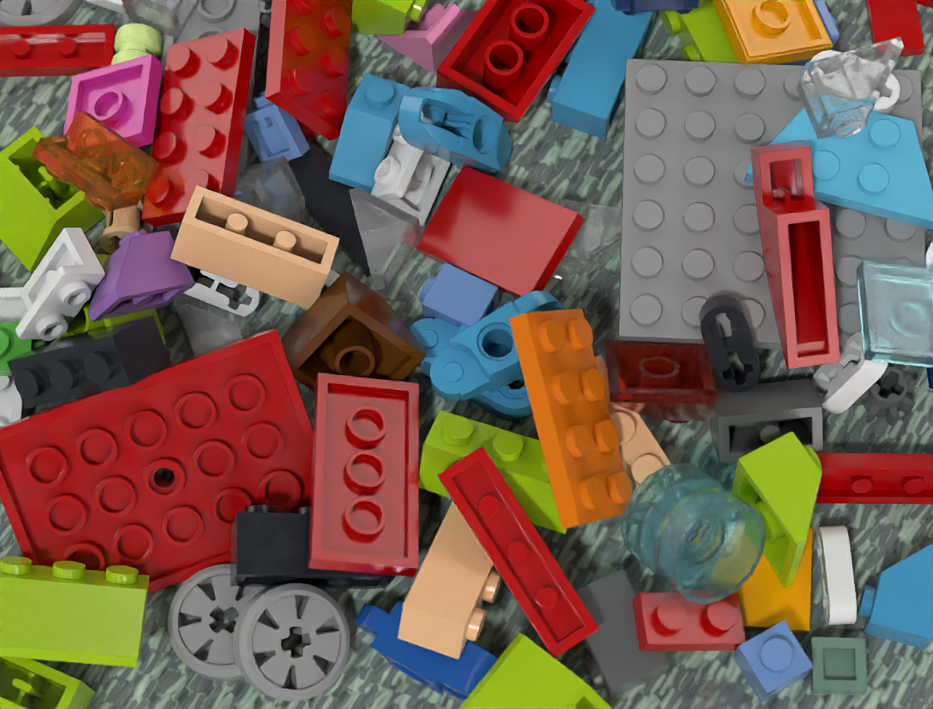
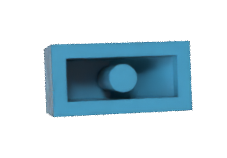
(367, 131)
(901, 601)

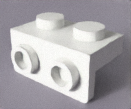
(409, 177)
(59, 286)

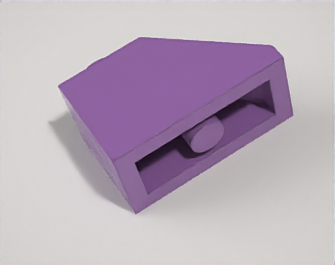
(139, 276)

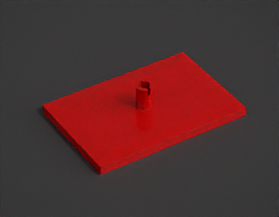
(87, 481)

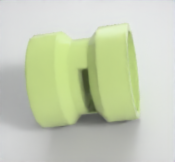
(136, 41)

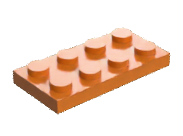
(571, 415)

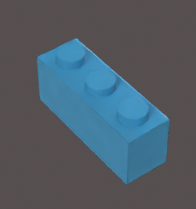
(595, 72)

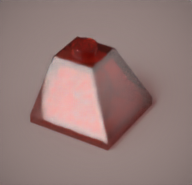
(660, 379)

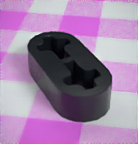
(719, 347)

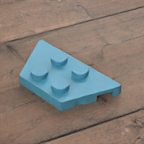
(870, 171)

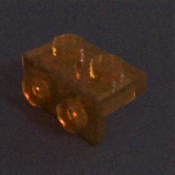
(97, 163)

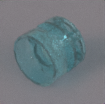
(693, 533)

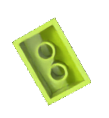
(513, 454)
(72, 612)

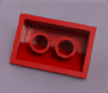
(513, 51)

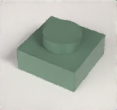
(838, 666)

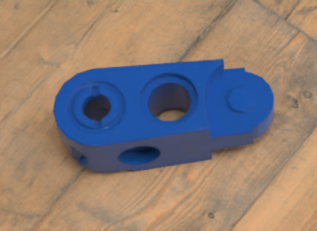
(424, 665)

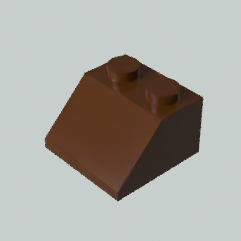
(351, 334)

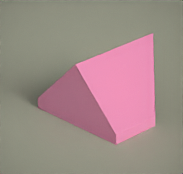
(432, 36)

